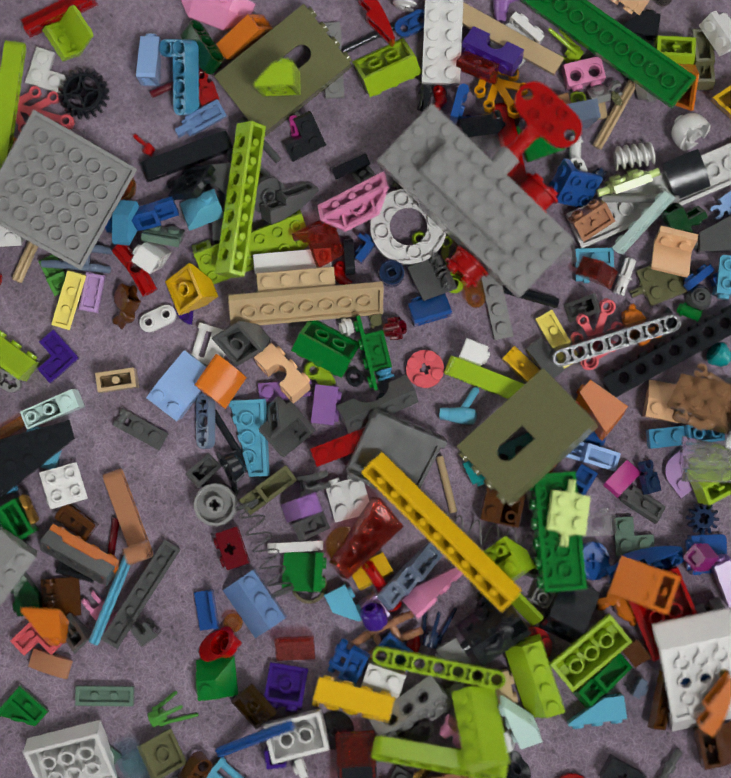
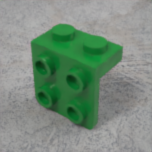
(304, 571)

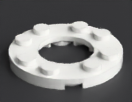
(389, 246)

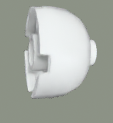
(688, 129)

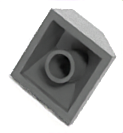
(241, 341)

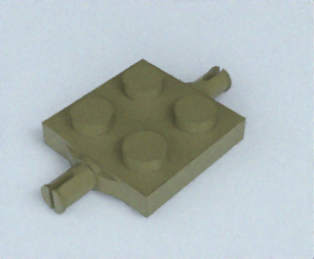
(658, 285)

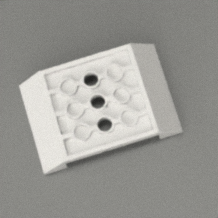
(689, 649)

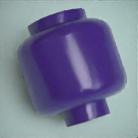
(373, 616)

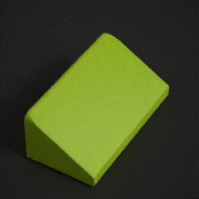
(527, 610)

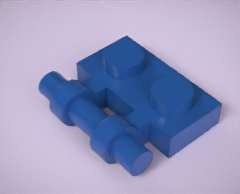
(354, 664)

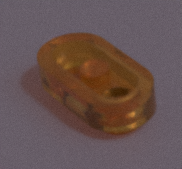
(479, 291)

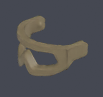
(311, 601)

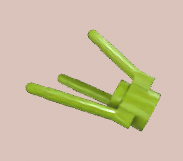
(573, 52)

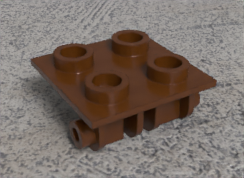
(62, 595)

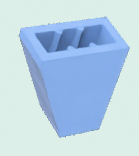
(149, 61)

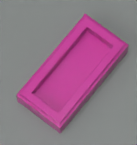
(622, 478)

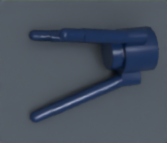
(431, 638)

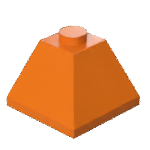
(49, 623)

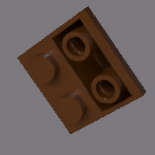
(495, 511)
(715, 750)

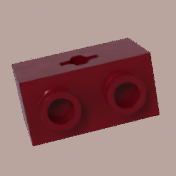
(235, 538)

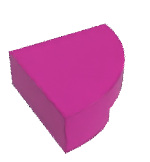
(294, 131)

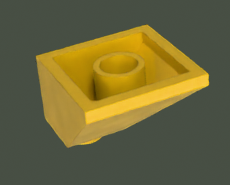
(190, 289)

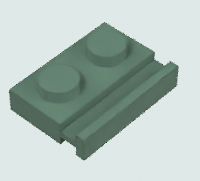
(163, 235)

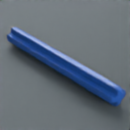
(255, 738)

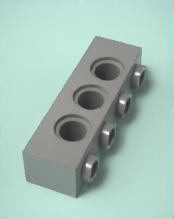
(413, 697)

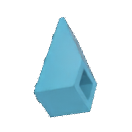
(606, 709)

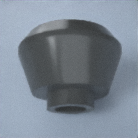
(693, 297)

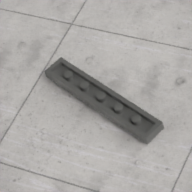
(140, 594)

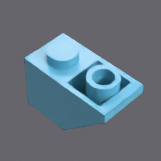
(342, 602)

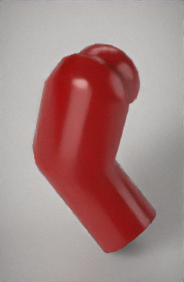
(440, 97)

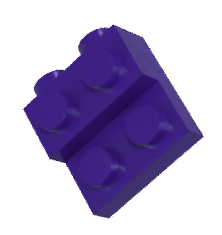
(286, 686)

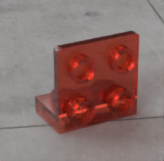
(322, 240)

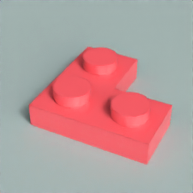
(28, 638)

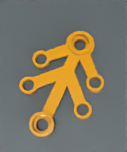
(500, 87)

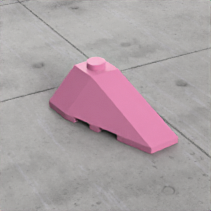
(426, 592)

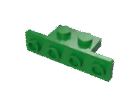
(375, 350)

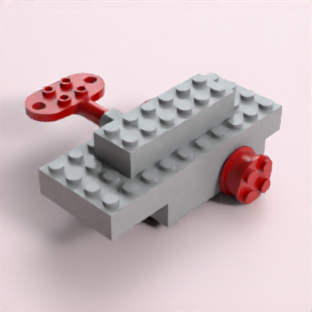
(471, 198)

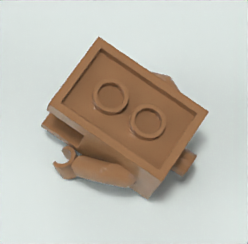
(702, 401)

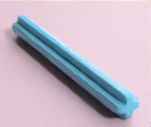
(109, 602)

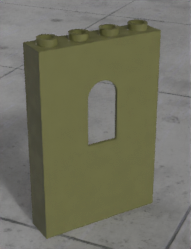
(322, 69)
(548, 416)

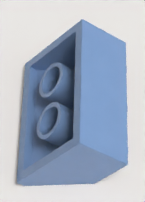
(254, 603)

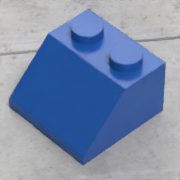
(429, 310)

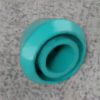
(719, 355)

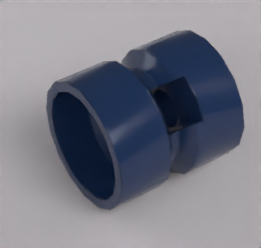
(391, 273)

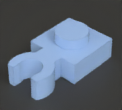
(725, 206)

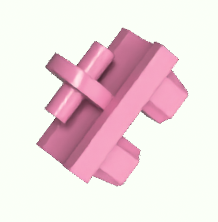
(449, 729)

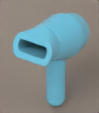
(461, 414)

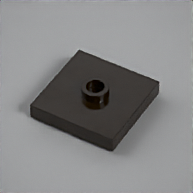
(254, 706)

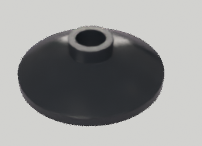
(337, 720)
(517, 767)

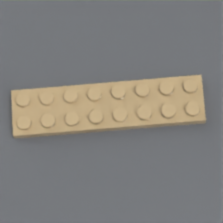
(307, 304)

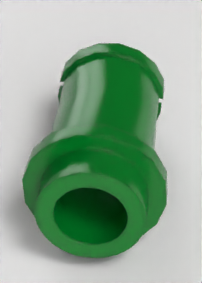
(689, 312)

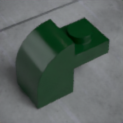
(677, 218)

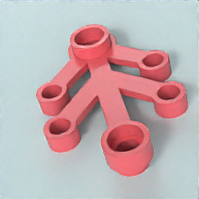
(39, 106)
(598, 329)

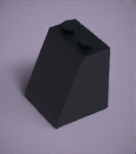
(570, 613)

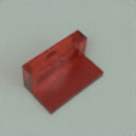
(478, 67)
(295, 648)

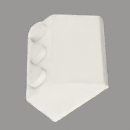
(306, 738)

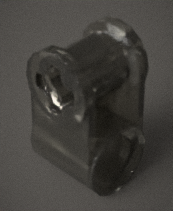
(415, 732)

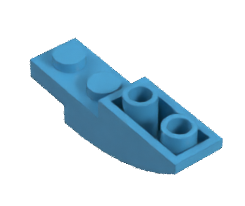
(673, 435)

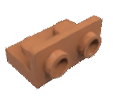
(591, 219)

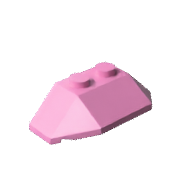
(218, 13)
(355, 204)

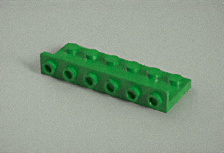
(557, 566)

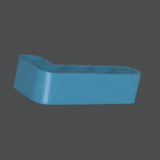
(185, 73)

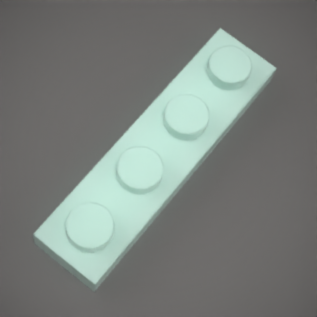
(648, 216)

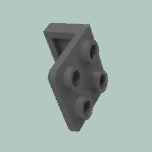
(290, 437)

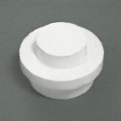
(346, 326)

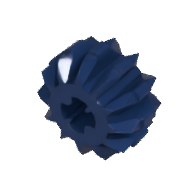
(696, 515)

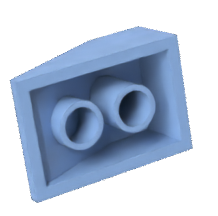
(177, 387)

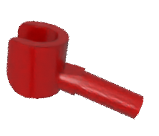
(148, 148)

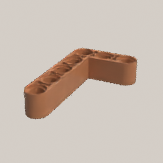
(128, 517)

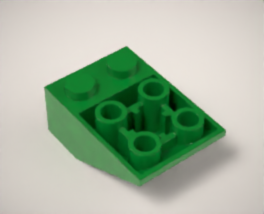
(14, 520)

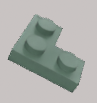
(626, 540)

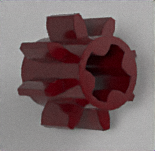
(394, 328)

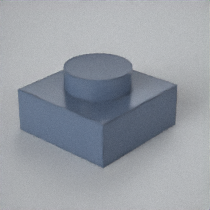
(639, 688)

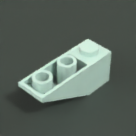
(52, 408)
(522, 723)

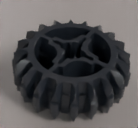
(75, 94)

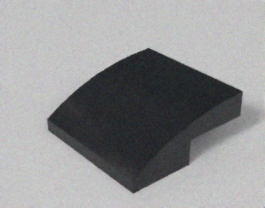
(686, 174)

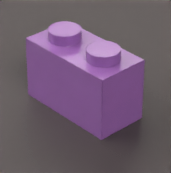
(325, 405)

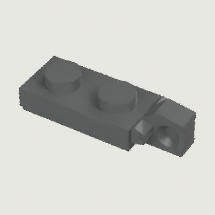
(642, 504)

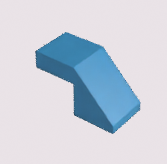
(122, 227)

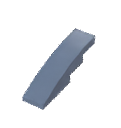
(409, 575)

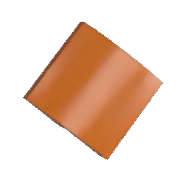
(220, 381)

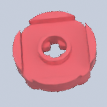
(430, 359)

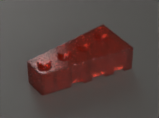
(367, 536)

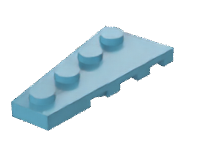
(248, 417)

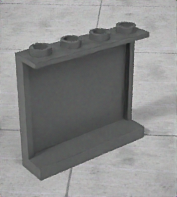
(403, 442)

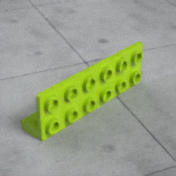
(262, 240)

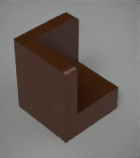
(637, 653)

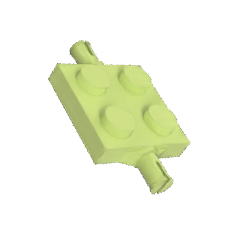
(632, 179)
(568, 513)

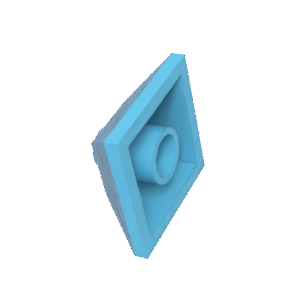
(202, 209)

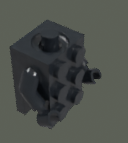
(490, 631)

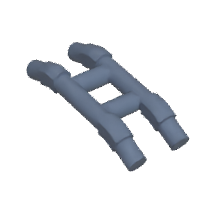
(87, 266)

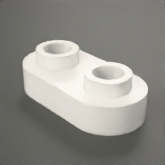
(157, 318)

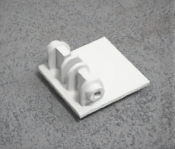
(63, 485)

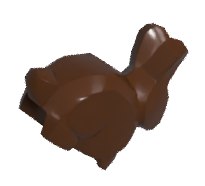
(127, 303)

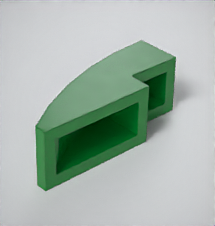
(602, 681)

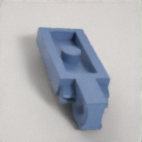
(201, 119)

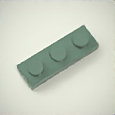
(104, 695)

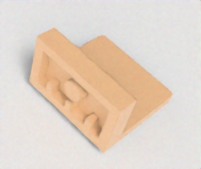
(673, 251)

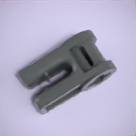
(309, 483)

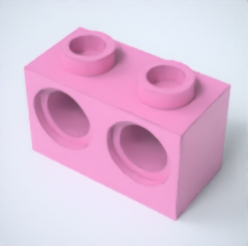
(582, 69)

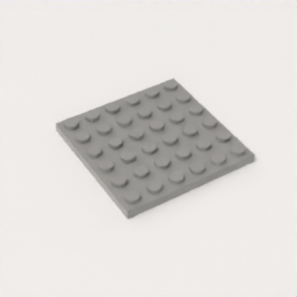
(60, 189)

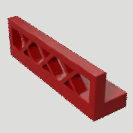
(53, 13)

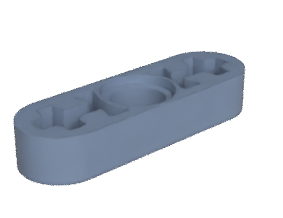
(200, 427)

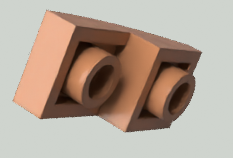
(50, 664)

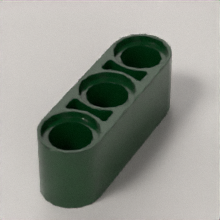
(209, 55)

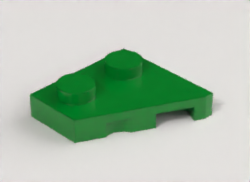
(23, 708)

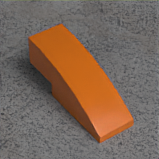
(716, 705)

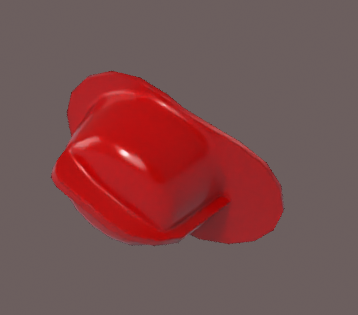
(219, 644)

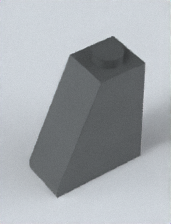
(715, 238)

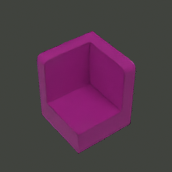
(701, 557)

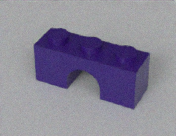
(508, 57)

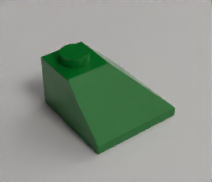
(216, 679)

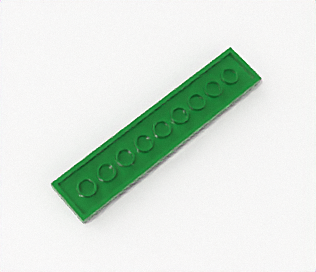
(617, 47)

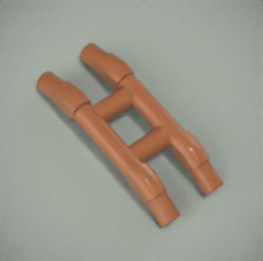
(391, 624)

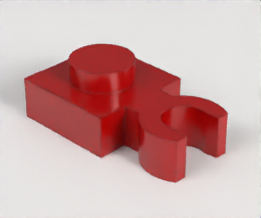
(207, 91)

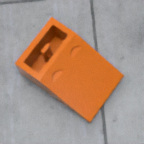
(644, 584)

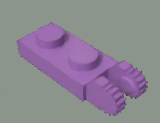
(272, 389)

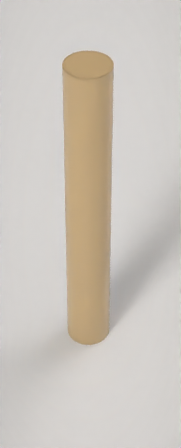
(446, 484)

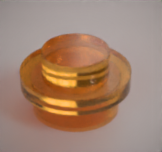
(234, 621)

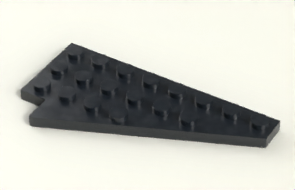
(29, 451)

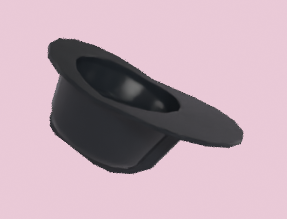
(234, 468)

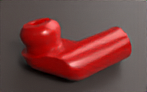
(339, 272)

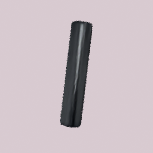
(537, 297)

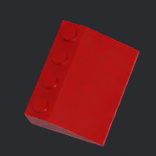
(645, 617)

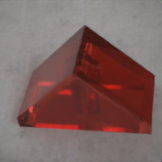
(597, 272)

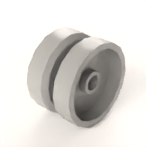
(204, 504)

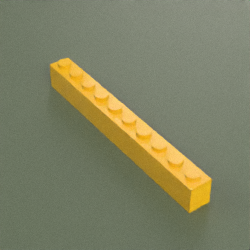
(441, 531)

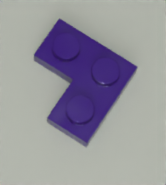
(61, 356)

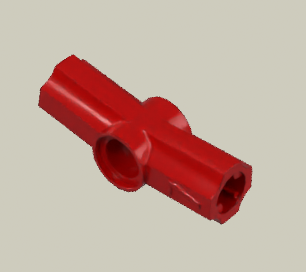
(142, 278)

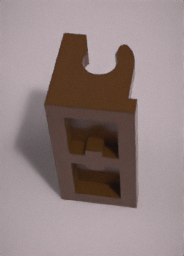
(76, 521)

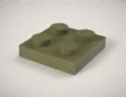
(162, 754)

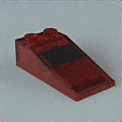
(355, 753)

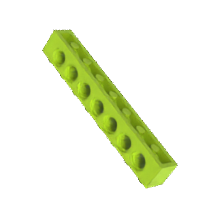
(240, 199)

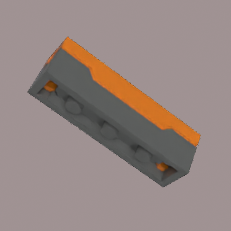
(79, 554)

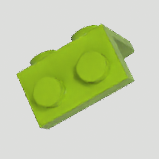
(69, 35)

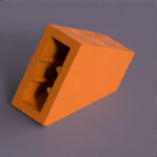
(243, 35)
(601, 407)

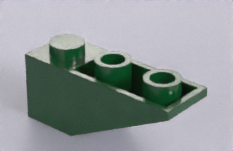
(26, 595)

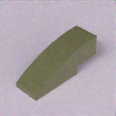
(704, 61)
(269, 489)

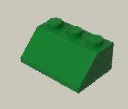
(325, 347)

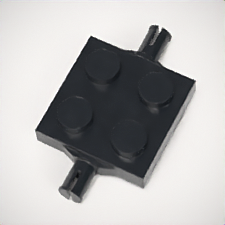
(191, 182)

